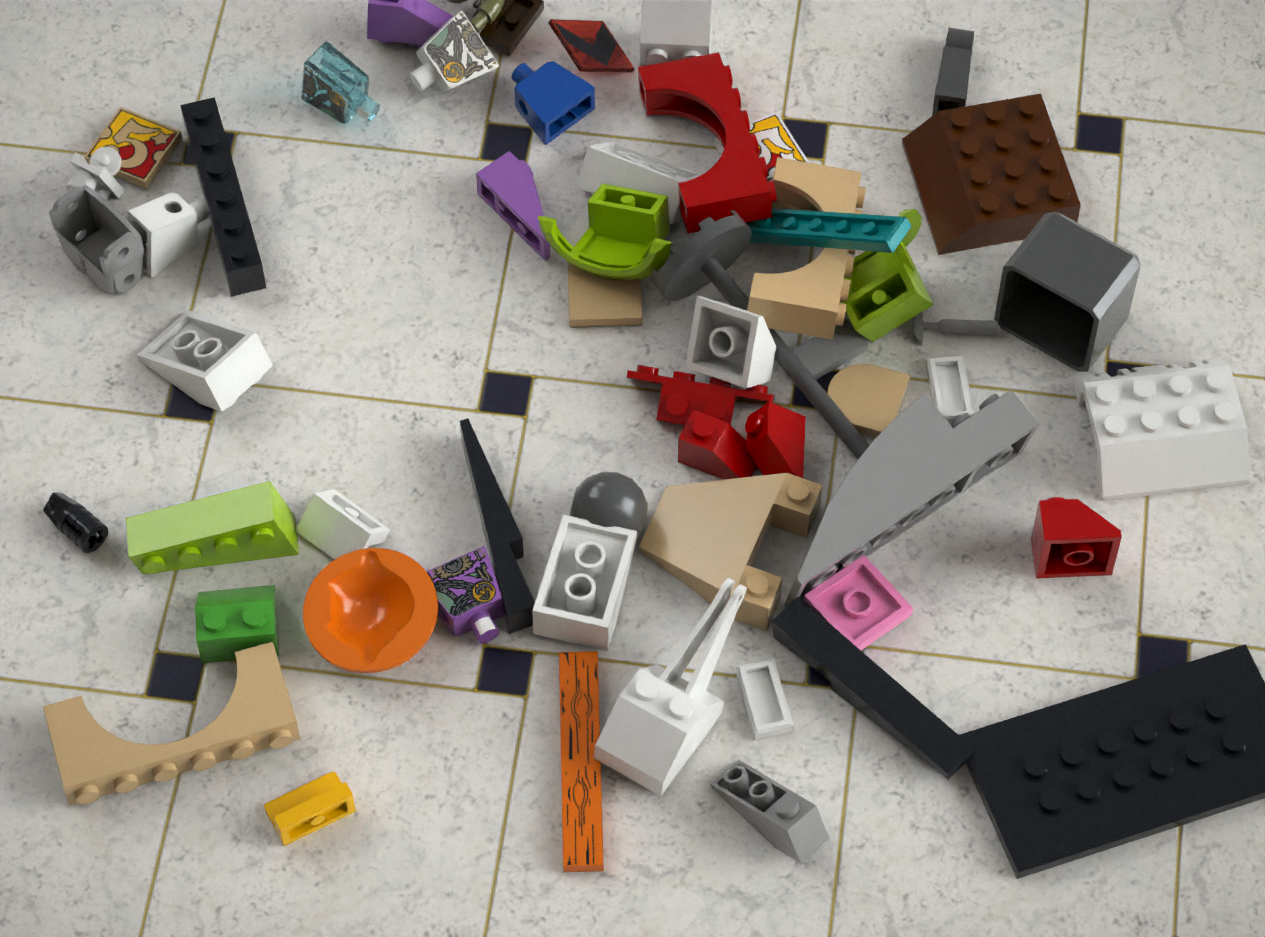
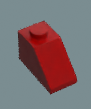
(776, 440)
(714, 448)

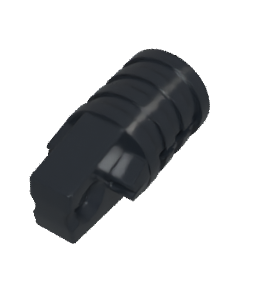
(76, 522)

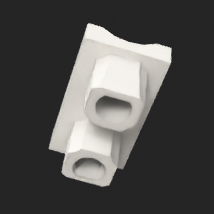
(99, 173)

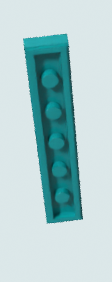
(831, 230)

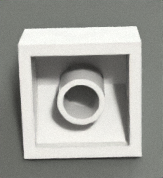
(674, 30)
(730, 344)

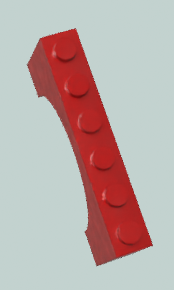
(703, 92)

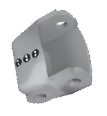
(108, 244)

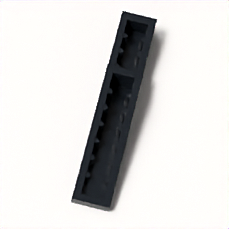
(500, 532)
(870, 688)

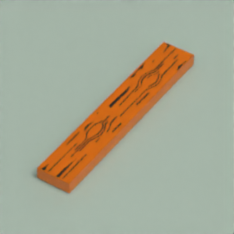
(579, 770)

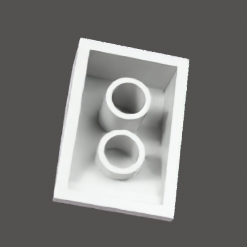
(207, 359)
(584, 583)

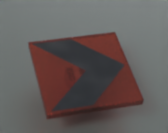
(591, 46)

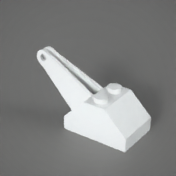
(664, 716)

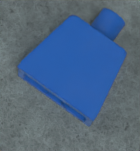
(551, 98)

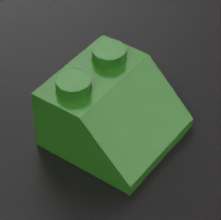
(235, 621)

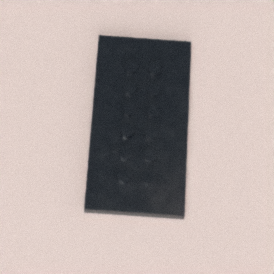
(1123, 761)

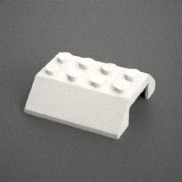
(1166, 428)

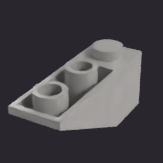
(773, 810)

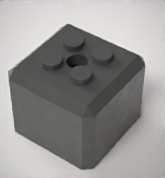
(1067, 291)

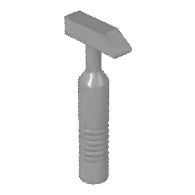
(953, 326)

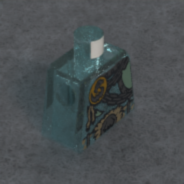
(337, 86)

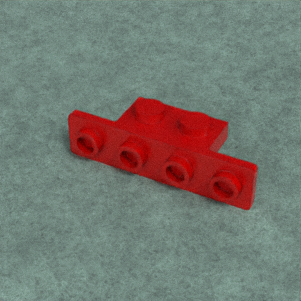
(683, 395)

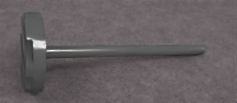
(704, 261)

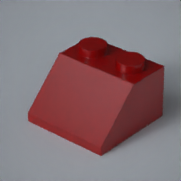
(1072, 540)

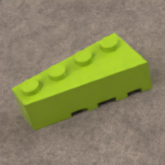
(213, 531)

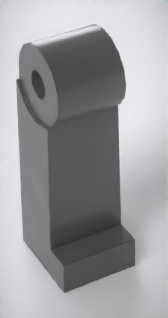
(954, 69)

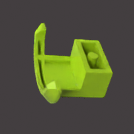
(622, 234)
(886, 287)

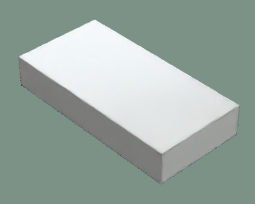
(949, 386)
(764, 699)

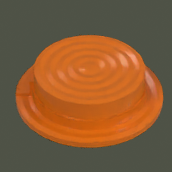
(370, 610)

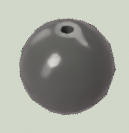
(610, 501)

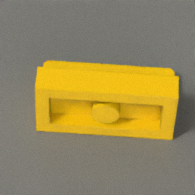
(310, 807)

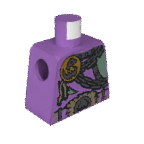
(468, 595)

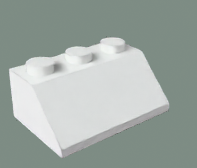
(631, 169)

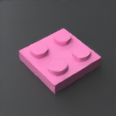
(859, 603)

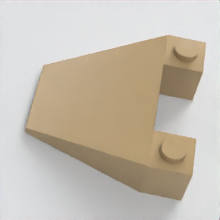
(717, 528)

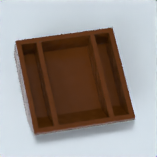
(989, 173)

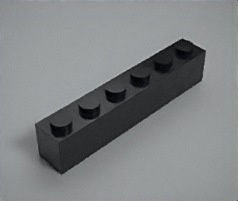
(223, 197)

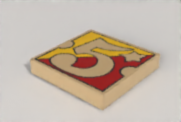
(140, 143)

